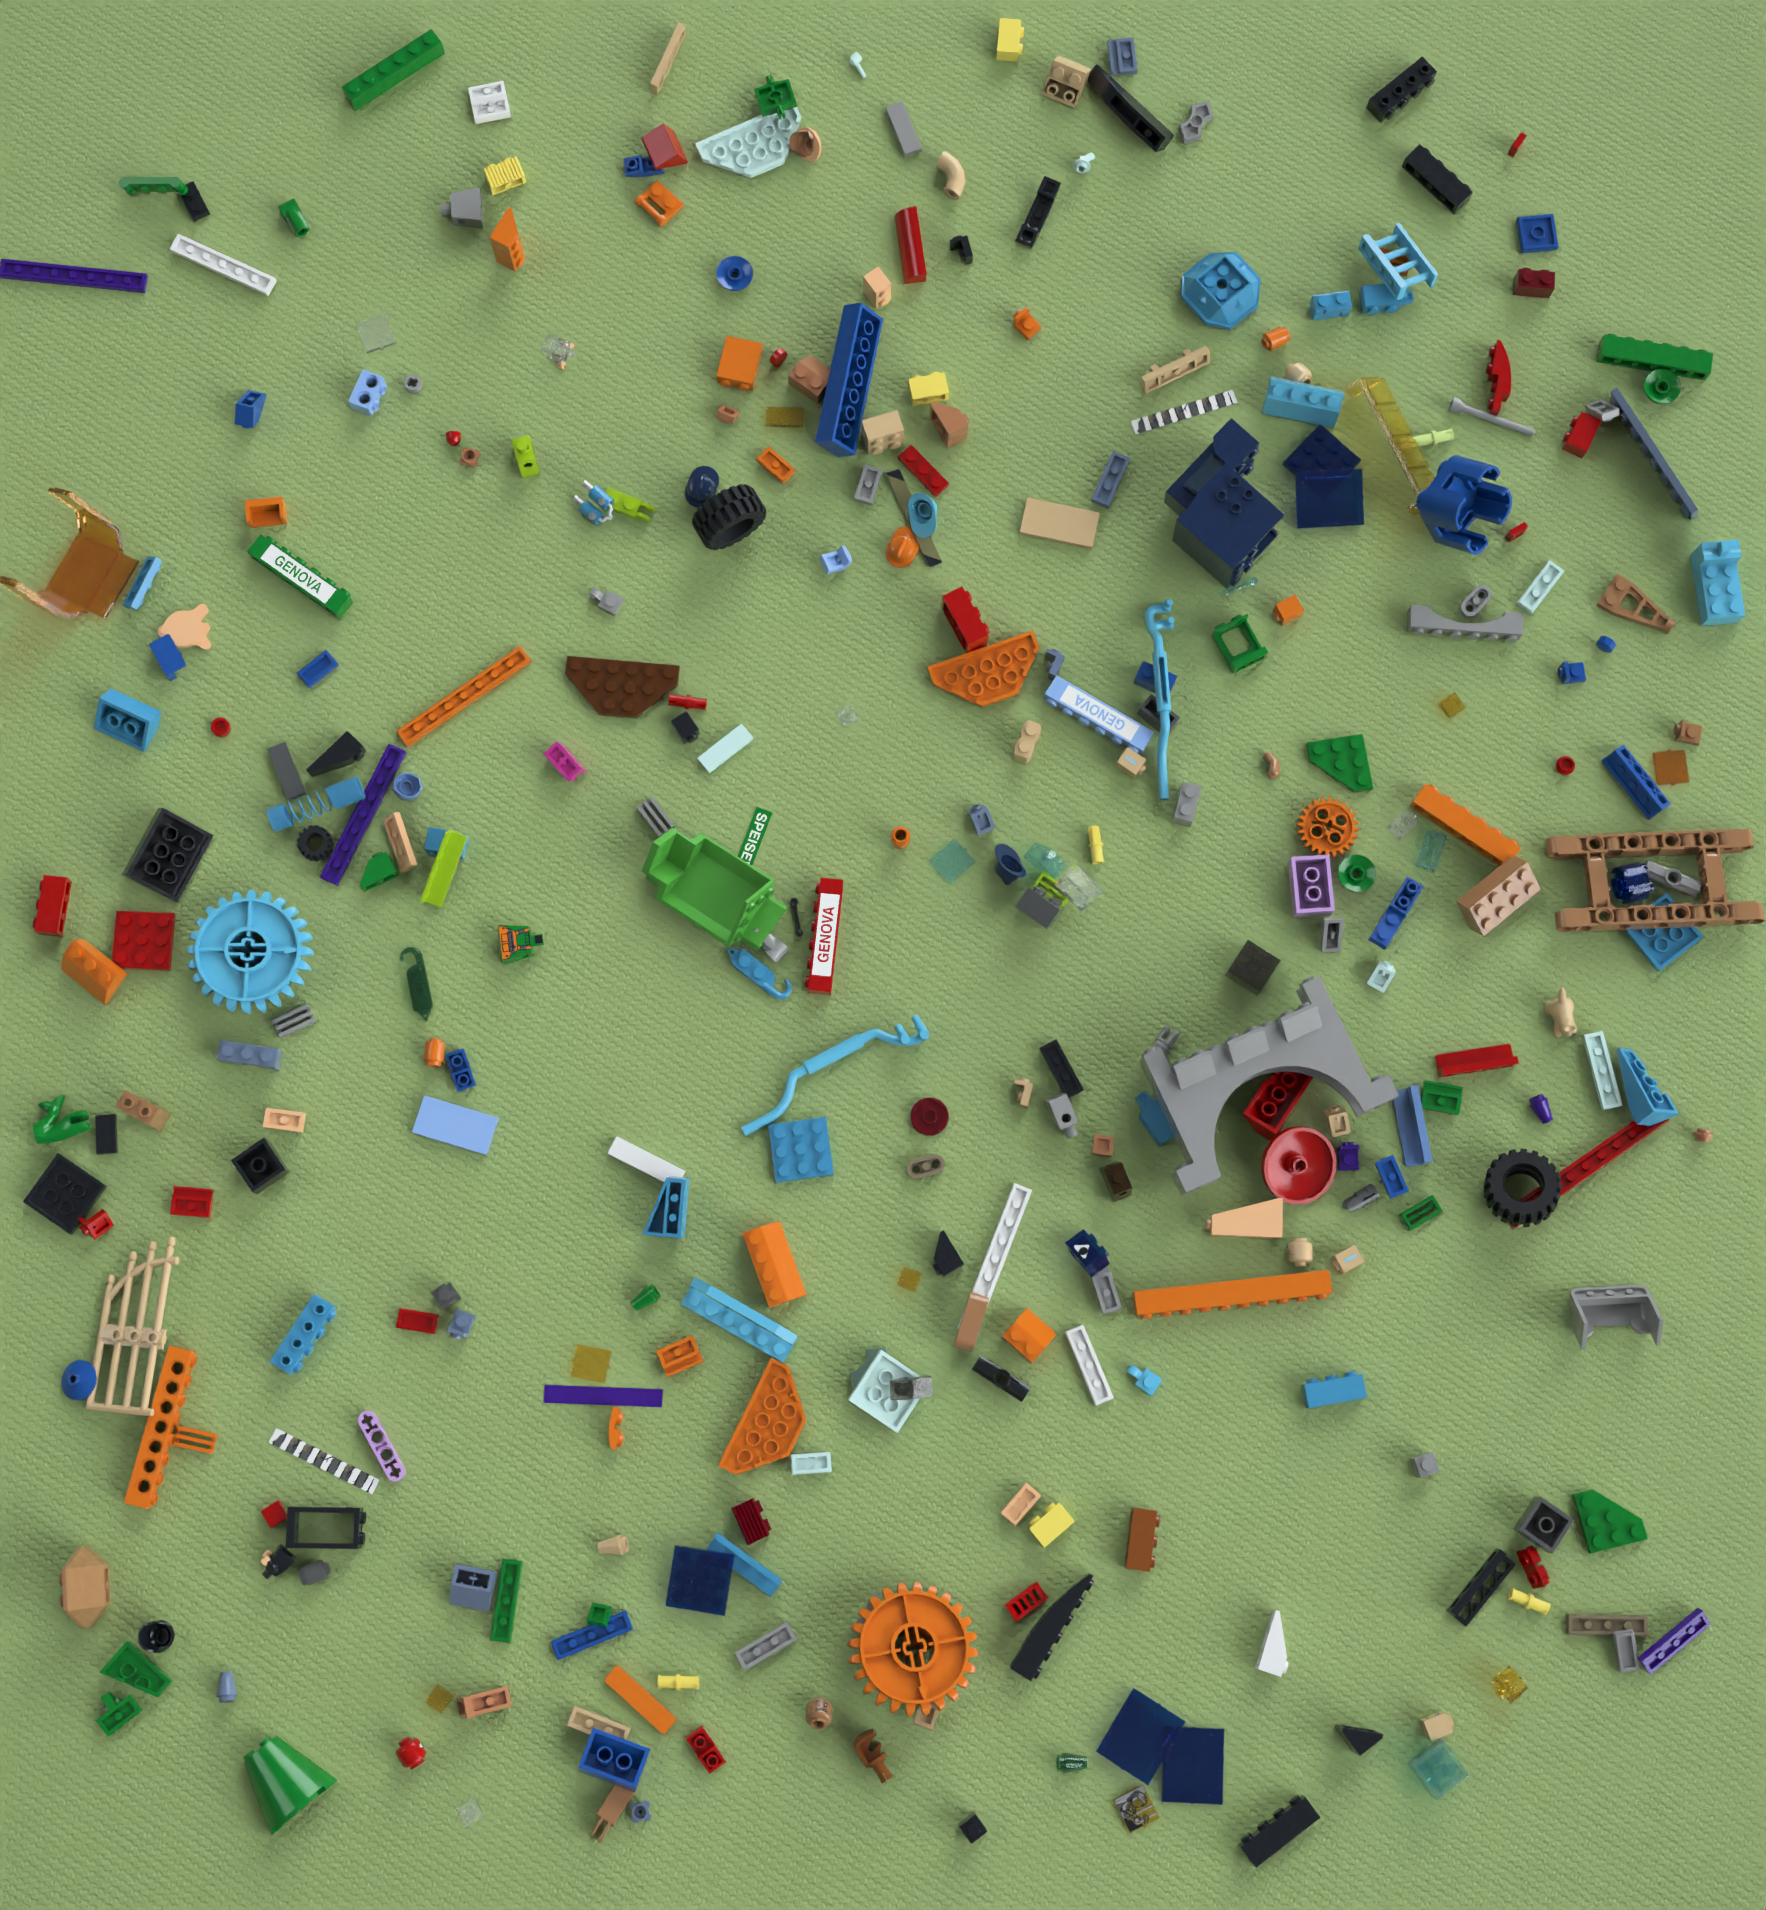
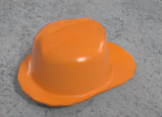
(902, 547)

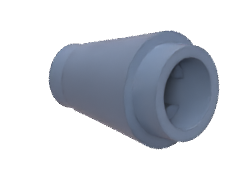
(226, 1687)

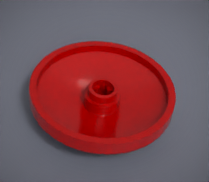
(1298, 1165)

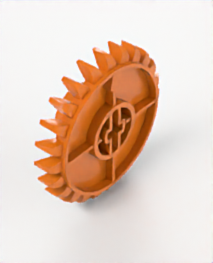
(919, 1615)

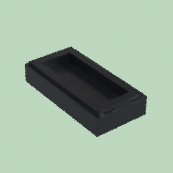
(106, 1134)

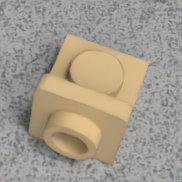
(1023, 1096)
(1337, 1120)

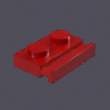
(191, 1202)

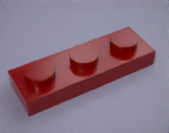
(923, 471)

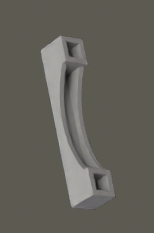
(1423, 620)

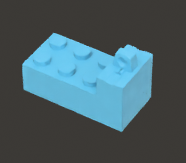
(1718, 582)

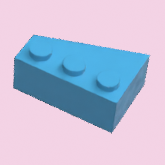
(670, 1210)

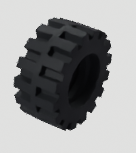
(306, 835)

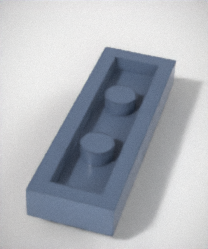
(1110, 479)

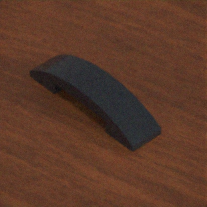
(1039, 212)

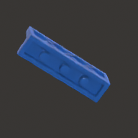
(1635, 782)

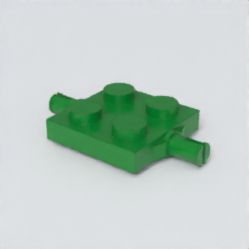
(775, 97)

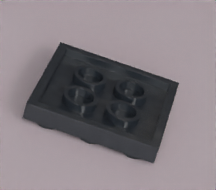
(64, 1193)

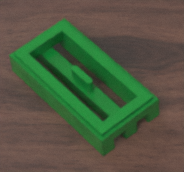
(1407, 1221)

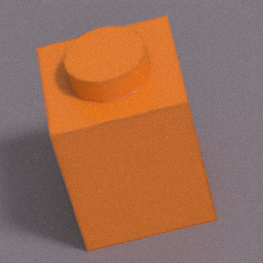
(1287, 610)

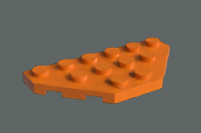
(988, 672)
(768, 1423)

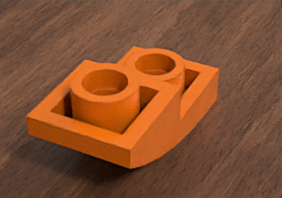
(615, 1435)

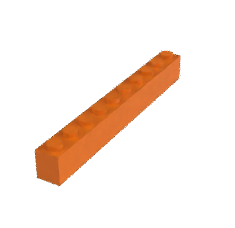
(1230, 1293)

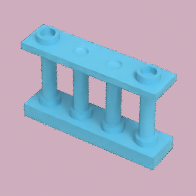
(1389, 273)

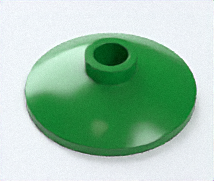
(1667, 381)
(1363, 867)

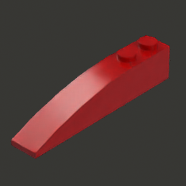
(1275, 1102)

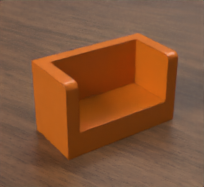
(266, 512)

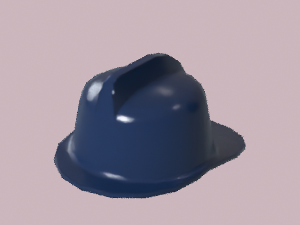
(701, 485)
(1008, 865)

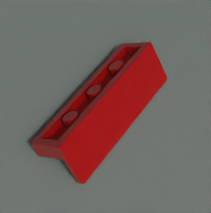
(1475, 1060)

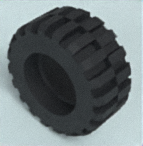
(729, 517)
(1528, 1164)

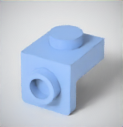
(836, 560)

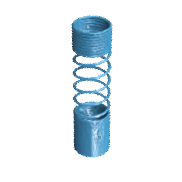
(339, 794)

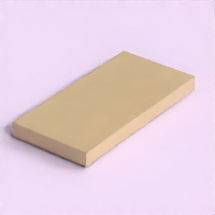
(1059, 523)

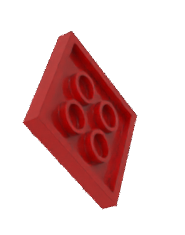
(143, 940)

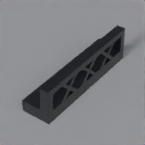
(1476, 1582)

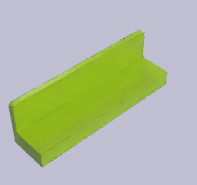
(444, 868)

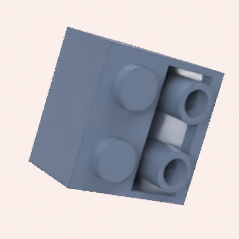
(472, 1587)

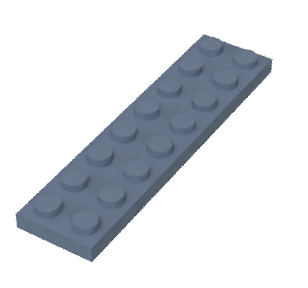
(1649, 449)

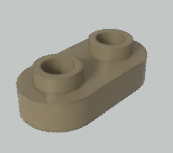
(925, 1166)

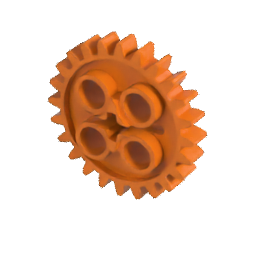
(1332, 811)

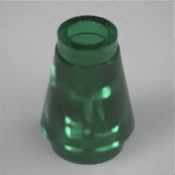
(1068, 1763)

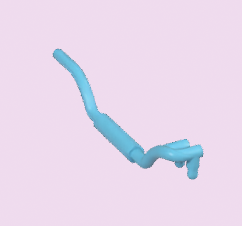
(1161, 687)
(833, 1054)

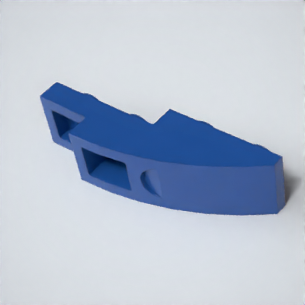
(1395, 913)

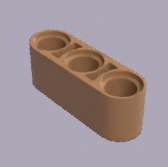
(971, 1322)

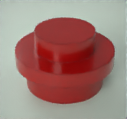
(1565, 765)

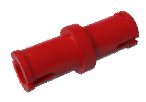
(687, 702)

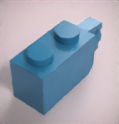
(1379, 299)
(1153, 1119)

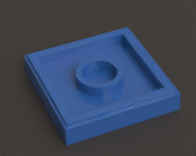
(1537, 233)

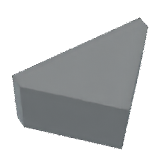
(1331, 934)

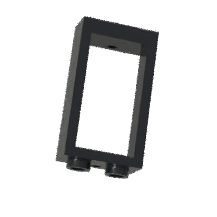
(293, 1527)

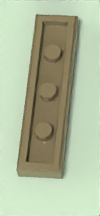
(1605, 1624)

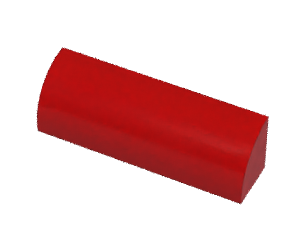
(910, 245)

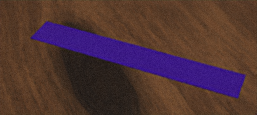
(603, 1395)

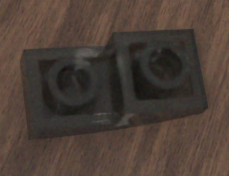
(910, 1388)

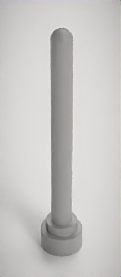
(1458, 406)

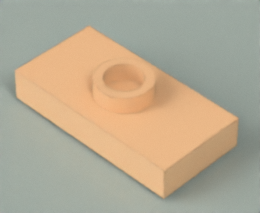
(1020, 1504)

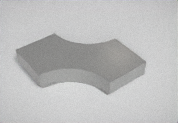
(1191, 129)

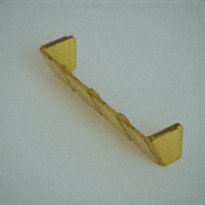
(1396, 431)

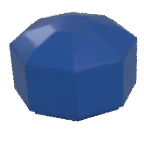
(1606, 644)

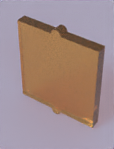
(1670, 767)

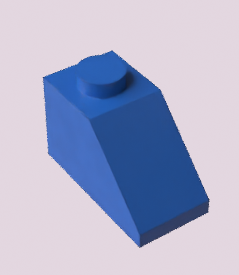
(249, 409)

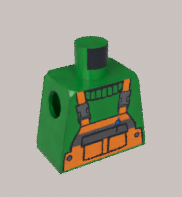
(517, 942)

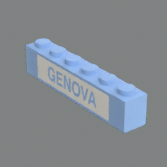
(1098, 715)

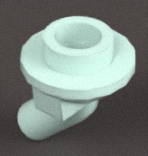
(1082, 165)

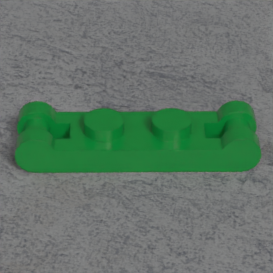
(152, 184)

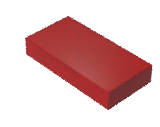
(417, 1321)

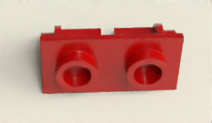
(1536, 1575)

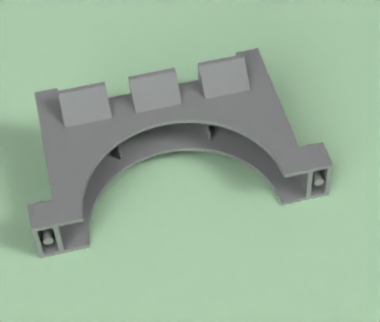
(1298, 1041)

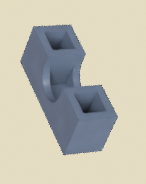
(249, 1054)

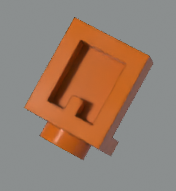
(1025, 323)

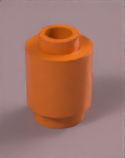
(1275, 338)
(903, 833)
(434, 1052)

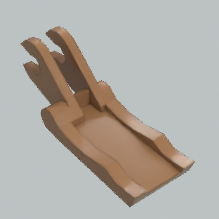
(612, 1808)

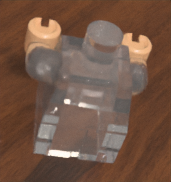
(557, 350)

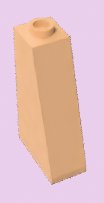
(1251, 1221)

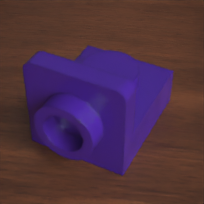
(1348, 1156)

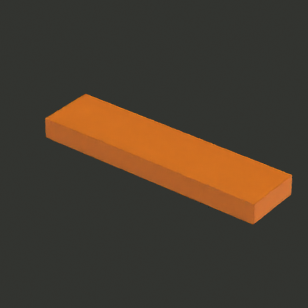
(640, 1699)

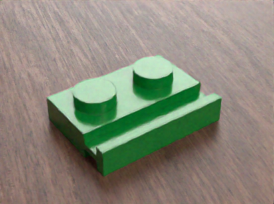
(1441, 1097)

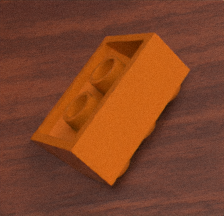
(507, 242)
(92, 970)

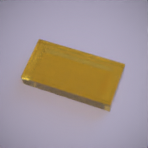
(784, 417)

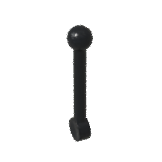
(794, 902)

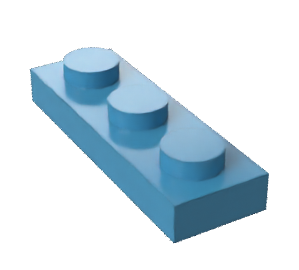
(142, 583)

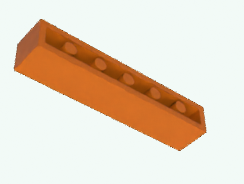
(1464, 826)

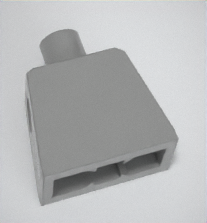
(465, 208)
(1057, 1107)

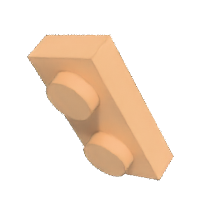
(284, 1120)

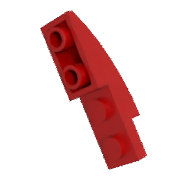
(1500, 375)

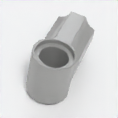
(773, 947)

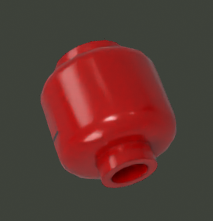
(410, 1752)

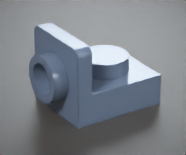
(1054, 667)
(981, 818)
(461, 1324)

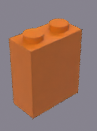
(739, 363)

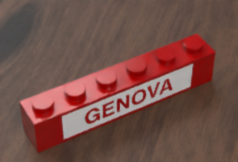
(825, 936)

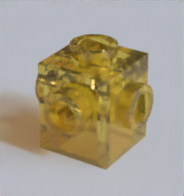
(1509, 1685)

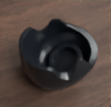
(156, 1636)

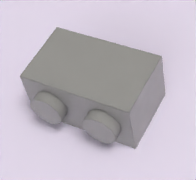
(1186, 804)

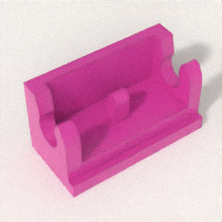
(564, 761)

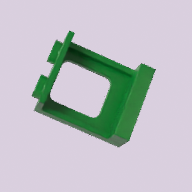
(1246, 658)

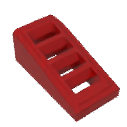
(1012, 1611)

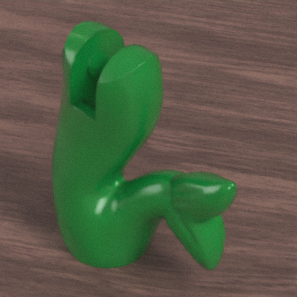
(69, 1126)

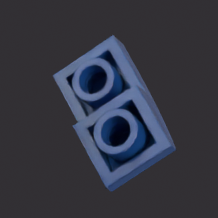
(640, 167)
(460, 1069)

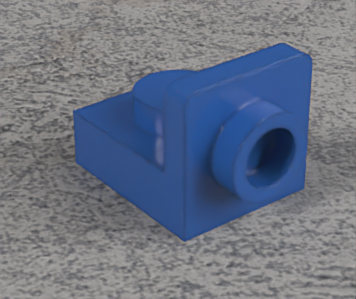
(1571, 672)

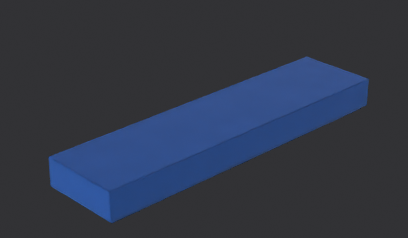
(591, 1636)

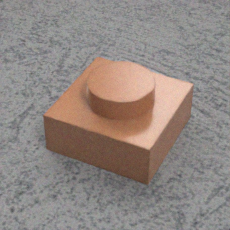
(727, 414)
(1103, 1145)

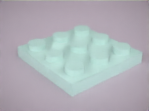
(873, 1391)

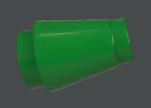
(646, 1297)

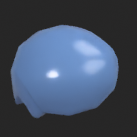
(407, 786)

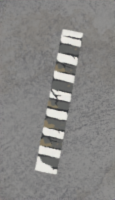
(1184, 411)
(324, 1461)

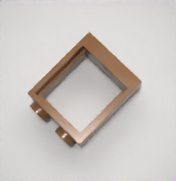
(142, 1110)

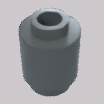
(314, 1572)

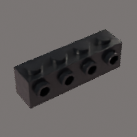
(1401, 90)

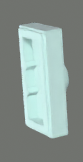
(811, 1463)

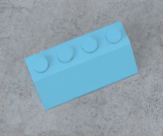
(1302, 402)

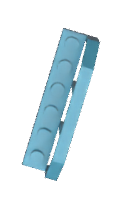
(737, 1324)

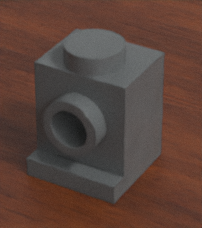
(446, 1295)

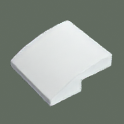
(489, 102)

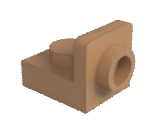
(1687, 733)

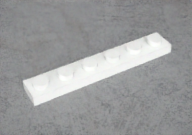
(223, 265)

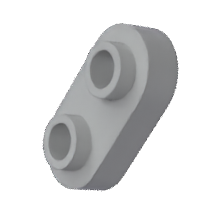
(1475, 602)

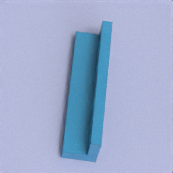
(746, 1565)

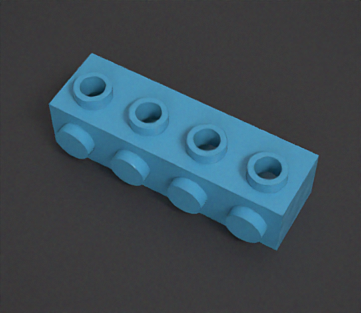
(304, 1334)

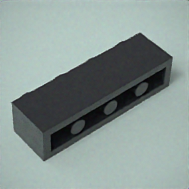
(1437, 179)
(1279, 1830)

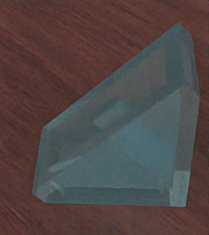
(1045, 859)

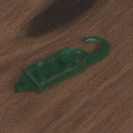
(418, 983)

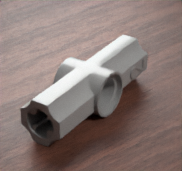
(1681, 882)

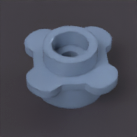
(636, 1816)

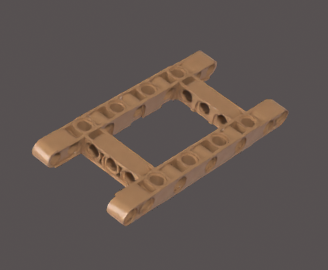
(1654, 844)

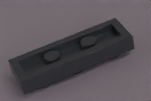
(1061, 1069)

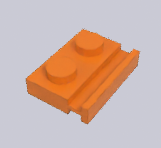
(679, 1356)

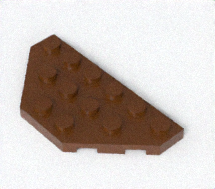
(621, 686)

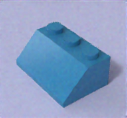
(126, 719)

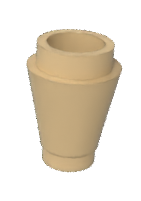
(616, 1545)

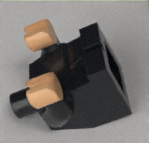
(277, 1562)

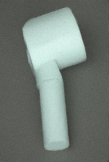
(854, 61)

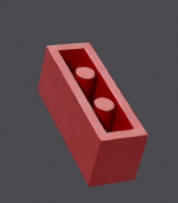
(52, 905)

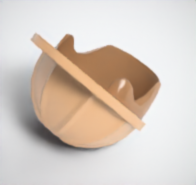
(806, 144)

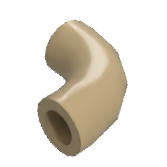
(954, 173)

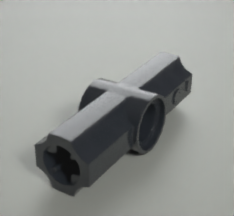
(1012, 1385)

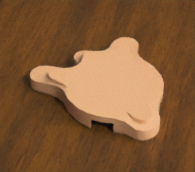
(187, 628)

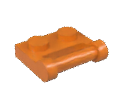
(662, 199)

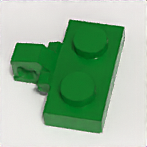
(117, 1712)

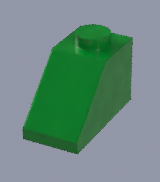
(378, 871)

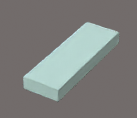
(1540, 587)
(725, 748)

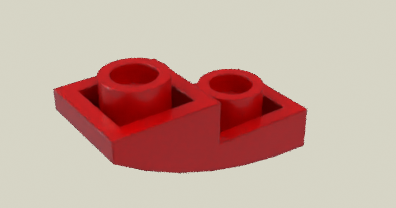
(705, 1749)

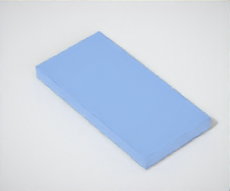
(455, 1125)

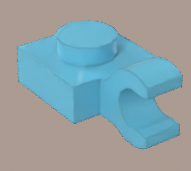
(1146, 1380)

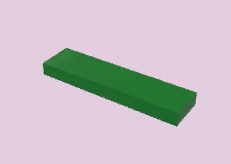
(506, 1600)

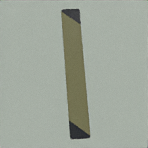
(903, 496)

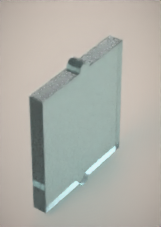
(952, 861)

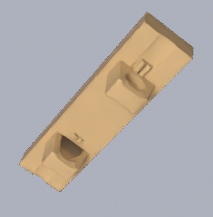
(1188, 363)

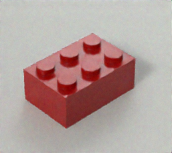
(965, 619)

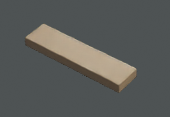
(668, 58)

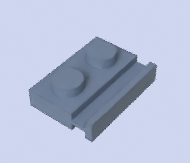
(1122, 56)

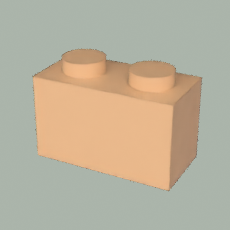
(877, 288)

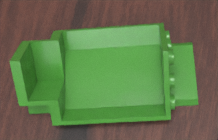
(713, 888)

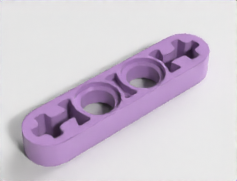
(379, 1447)

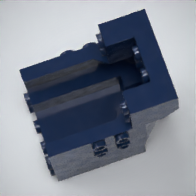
(1220, 514)

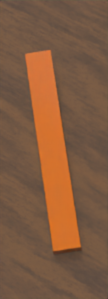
(463, 696)

